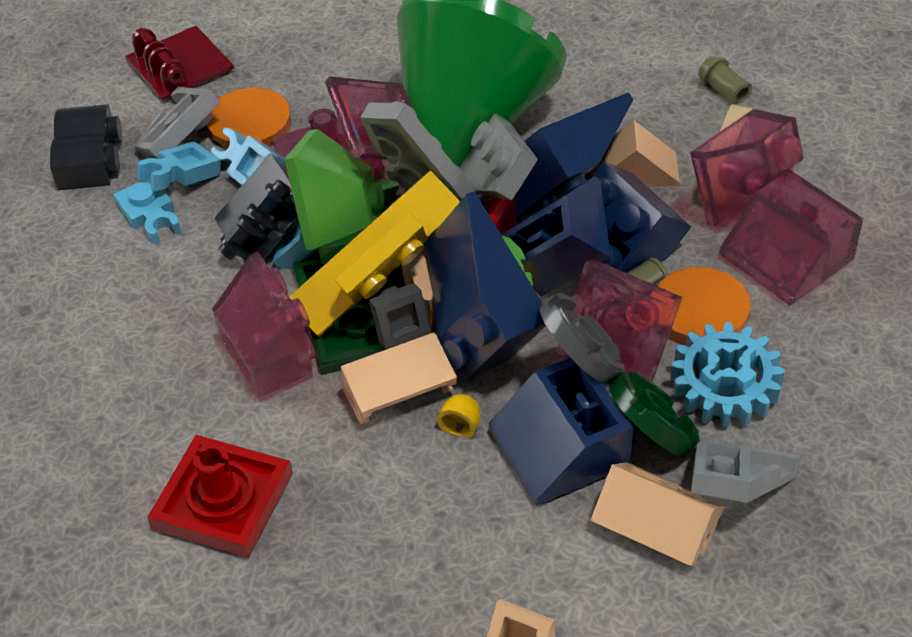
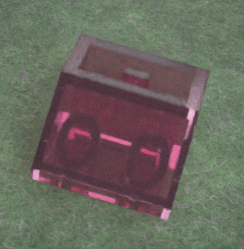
(792, 237)
(264, 329)

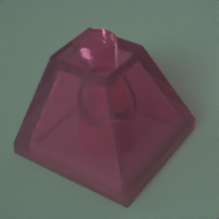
(350, 100)
(742, 162)

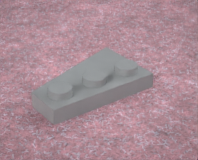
(410, 148)
(497, 160)

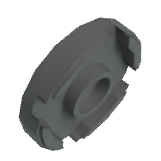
(581, 338)

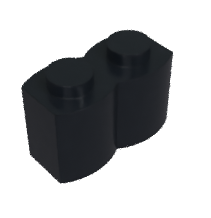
(84, 147)

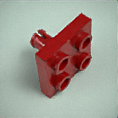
(220, 495)

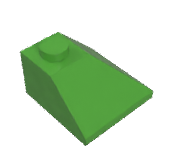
(331, 190)

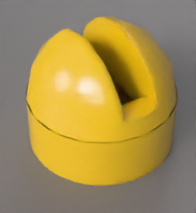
(460, 409)

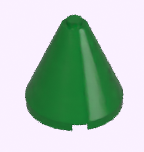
(472, 62)

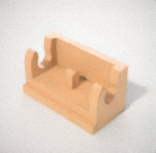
(396, 375)
(656, 513)

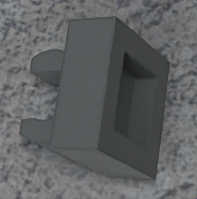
(399, 315)

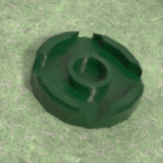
(653, 412)

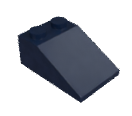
(568, 152)
(479, 292)

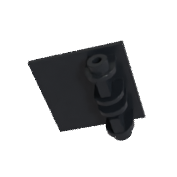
(258, 213)

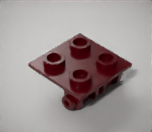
(176, 60)

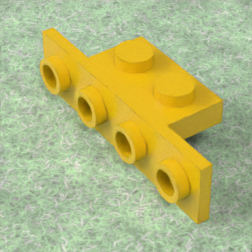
(372, 255)

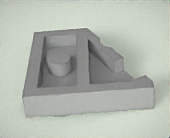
(170, 128)

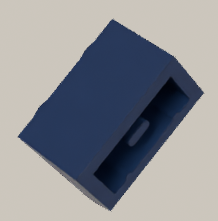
(636, 220)
(563, 237)
(561, 431)

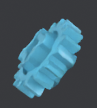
(727, 374)

